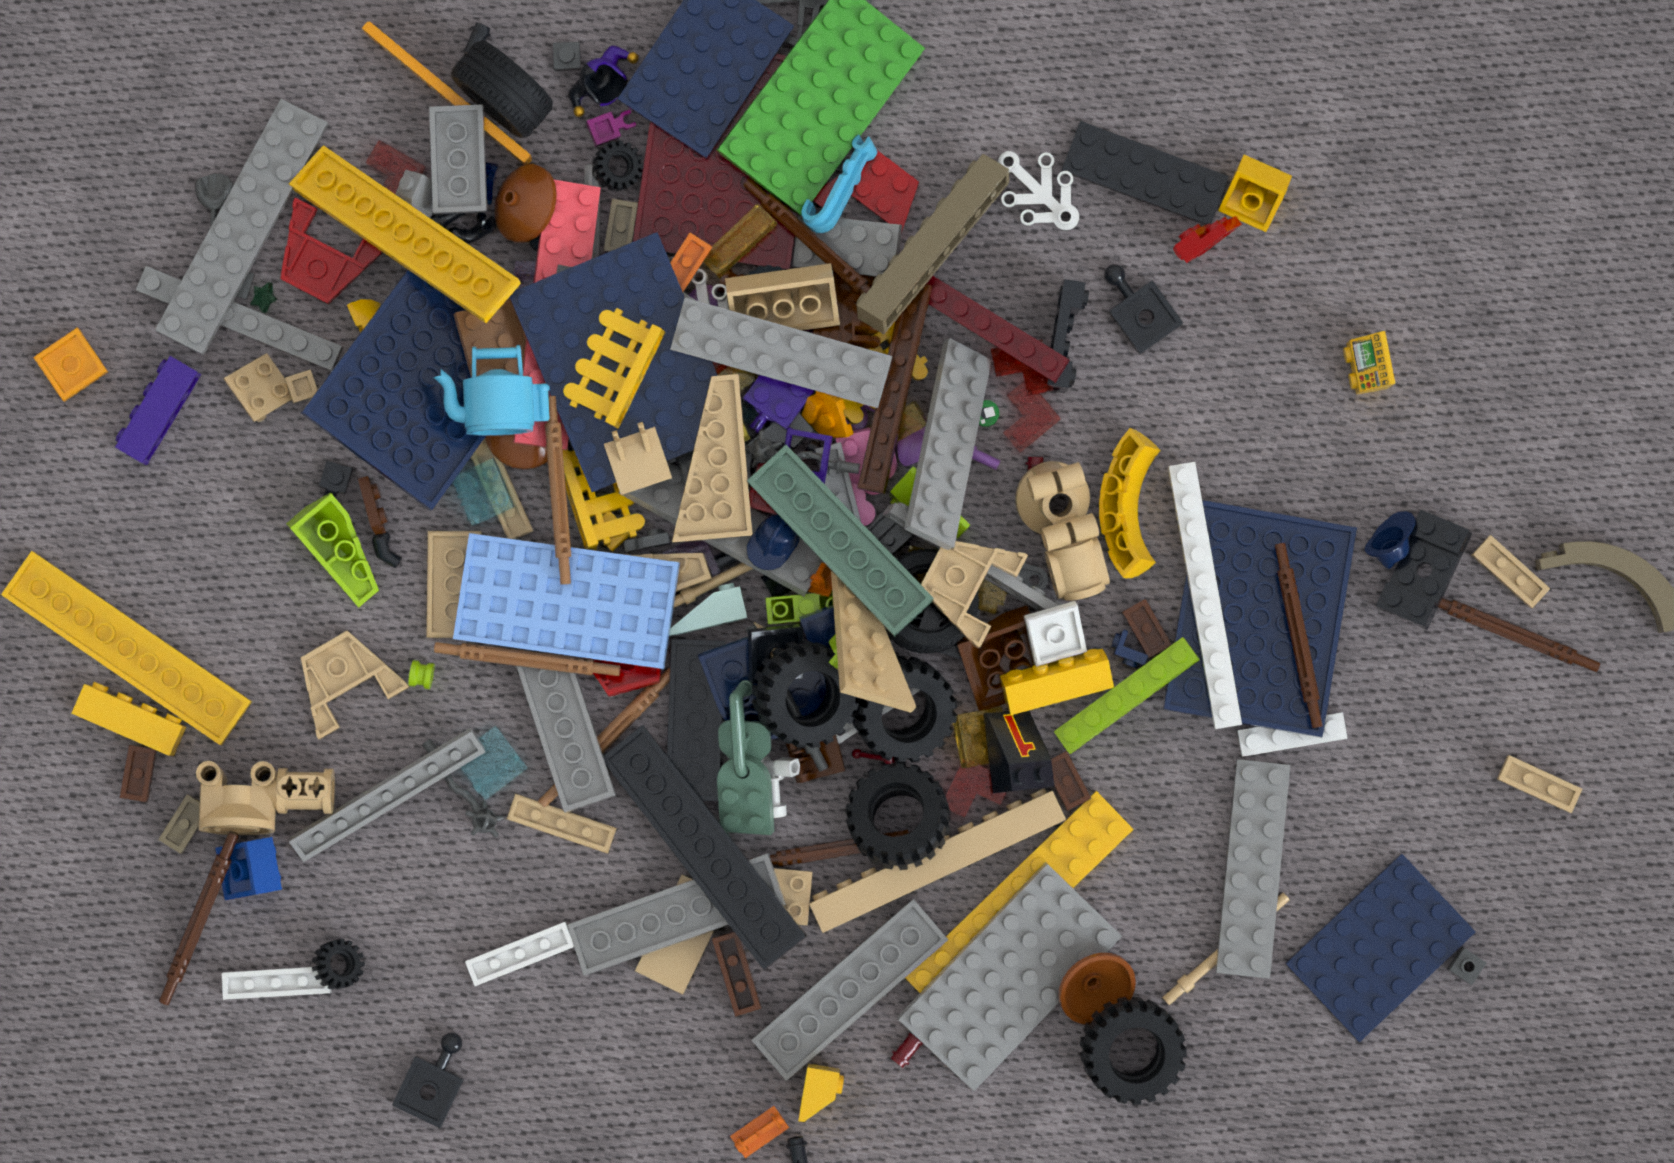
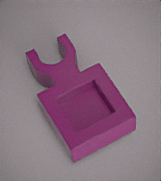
(606, 128)

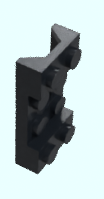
(1071, 300)
(1431, 543)

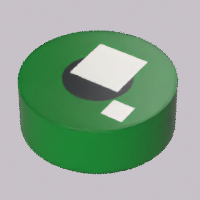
(989, 414)

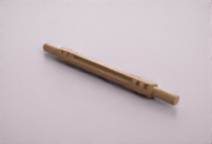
(558, 492)
(527, 659)
(620, 724)

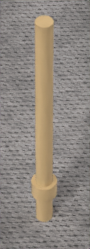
(689, 594)
(1186, 983)

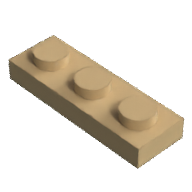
(1510, 571)
(1539, 784)

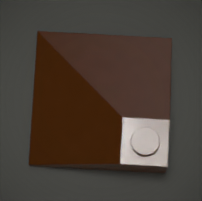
(1002, 650)

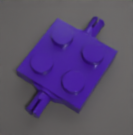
(776, 401)

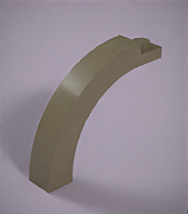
(1634, 569)

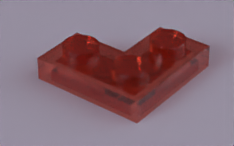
(393, 164)
(1006, 364)
(1036, 419)
(965, 787)

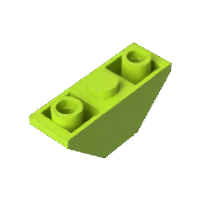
(789, 608)

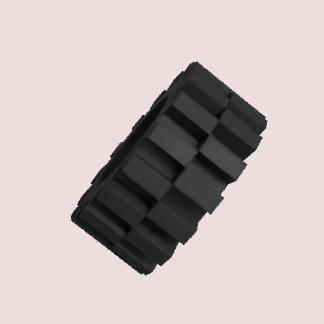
(602, 165)
(324, 968)

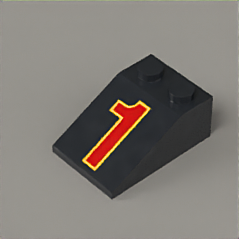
(1016, 753)

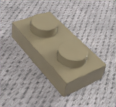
(620, 224)
(182, 825)

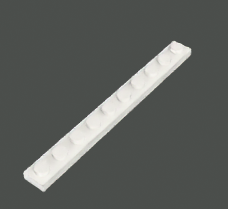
(1204, 595)

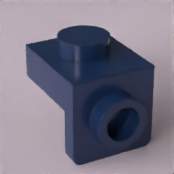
(1130, 657)

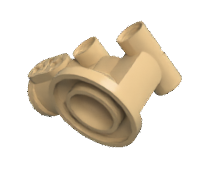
(1069, 537)
(254, 807)

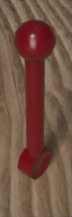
(857, 753)

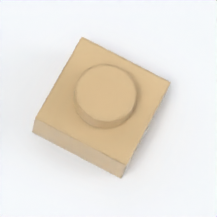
(301, 386)

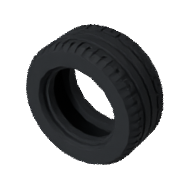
(502, 88)
(930, 640)

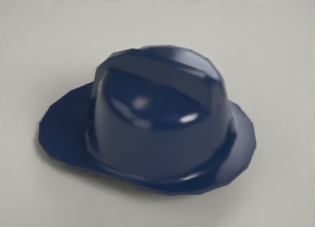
(1391, 540)
(771, 544)

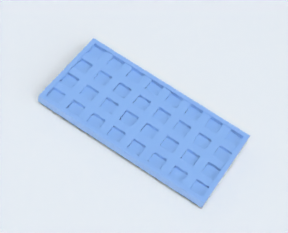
(610, 611)

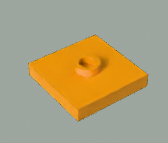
(70, 364)

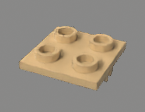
(637, 460)

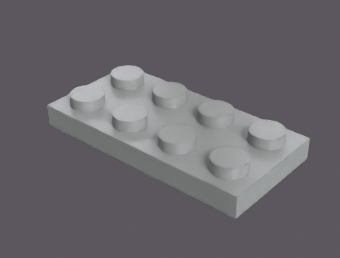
(458, 159)
(859, 243)

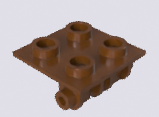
(808, 769)

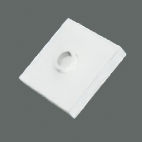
(1055, 633)

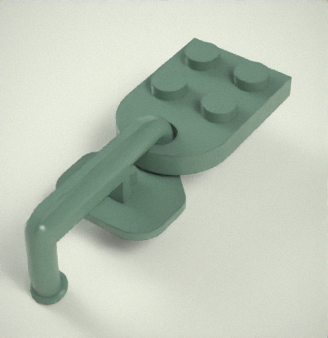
(743, 798)

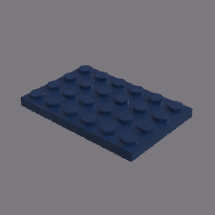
(705, 68)
(1380, 947)

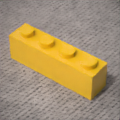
(1056, 681)
(128, 719)

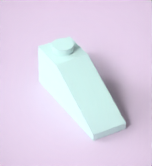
(717, 609)

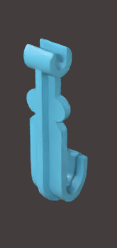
(842, 189)

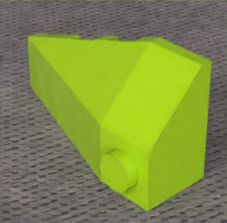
(331, 539)

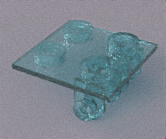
(482, 492)
(495, 766)

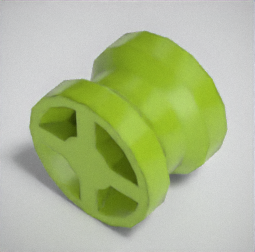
(421, 674)

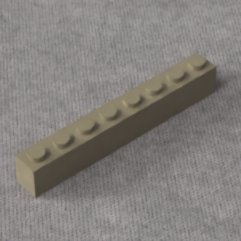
(932, 243)

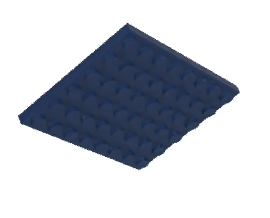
(565, 312)
(385, 396)
(1256, 617)

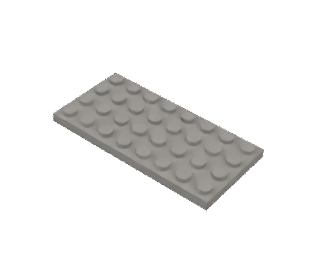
(1007, 977)

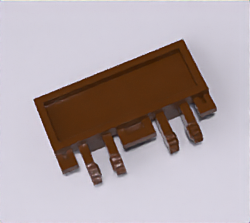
(851, 328)

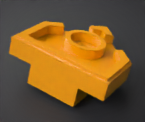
(826, 415)

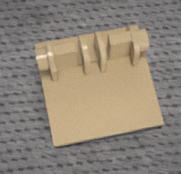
(259, 387)
(796, 892)

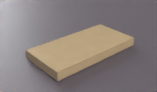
(444, 579)
(676, 963)

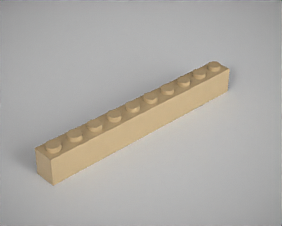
(959, 851)

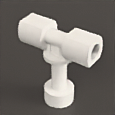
(778, 770)

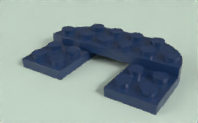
(728, 667)

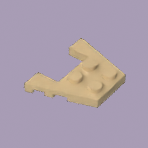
(957, 577)
(339, 668)

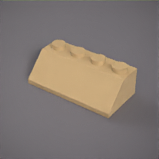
(790, 297)

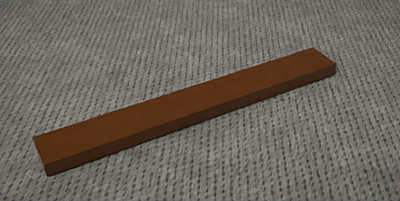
(891, 407)

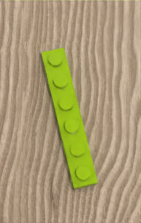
(1126, 695)

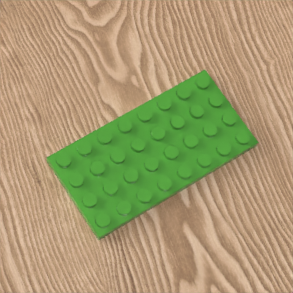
(820, 100)

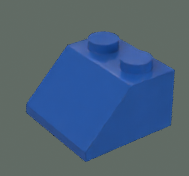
(251, 869)

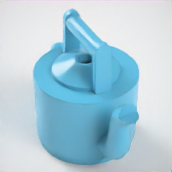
(497, 399)

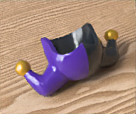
(601, 79)

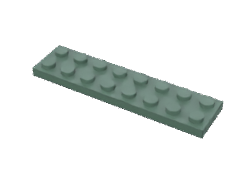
(840, 540)

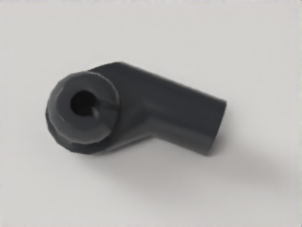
(382, 551)

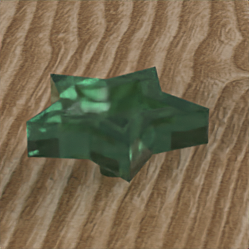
(263, 297)

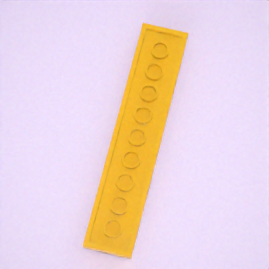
(405, 234)
(126, 648)
(1070, 851)

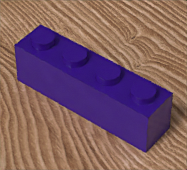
(158, 410)

